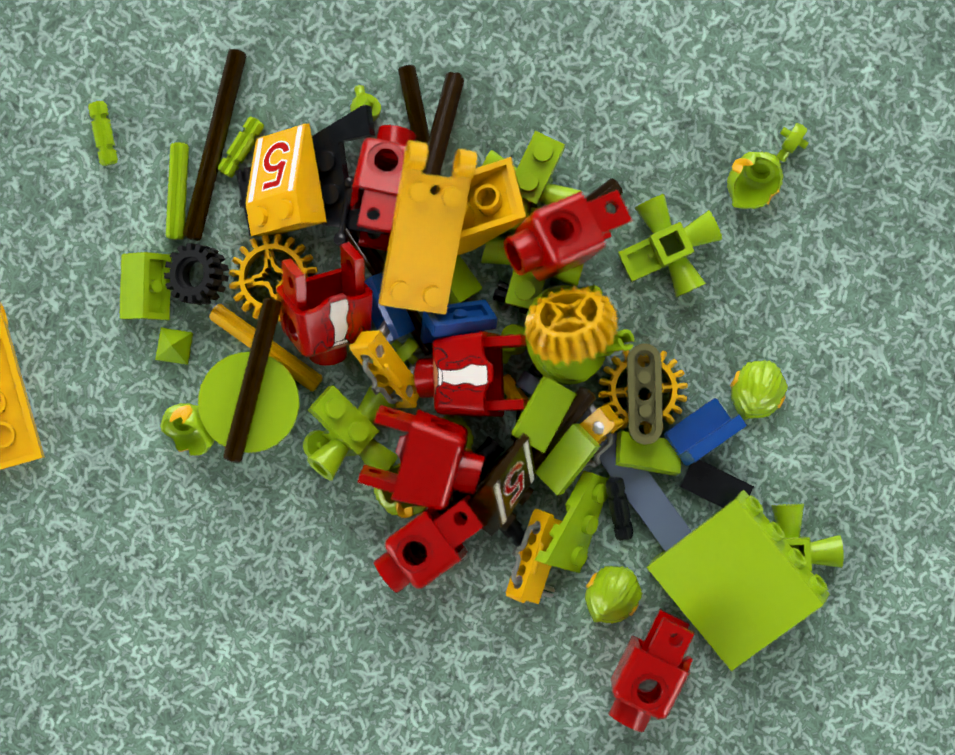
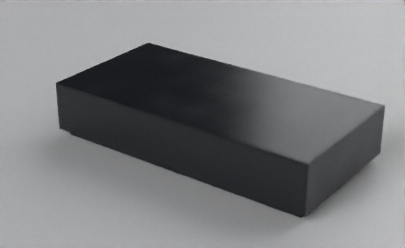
(713, 484)

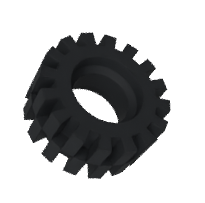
(180, 272)

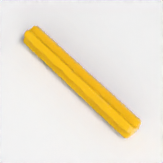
(245, 333)

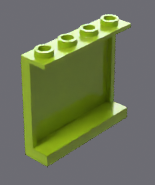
(739, 580)

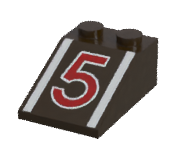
(505, 487)

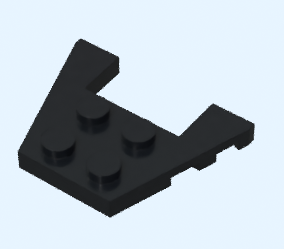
(333, 167)

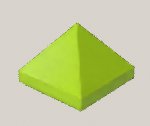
(174, 346)

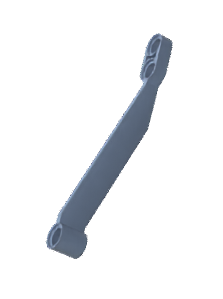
(640, 488)

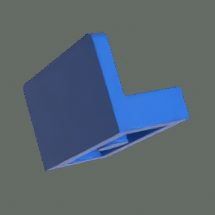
(397, 319)
(459, 320)
(703, 431)

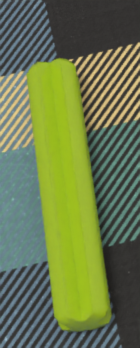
(177, 190)

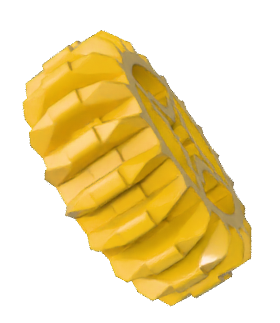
(257, 280)
(571, 325)
(671, 387)

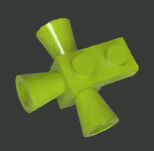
(536, 173)
(669, 246)
(526, 287)
(349, 432)
(821, 552)

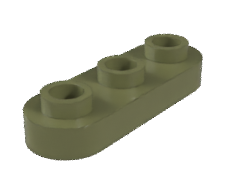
(650, 378)

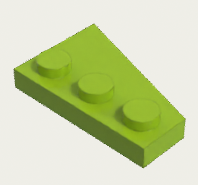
(573, 536)

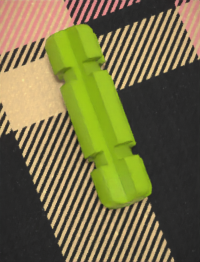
(103, 133)
(241, 146)

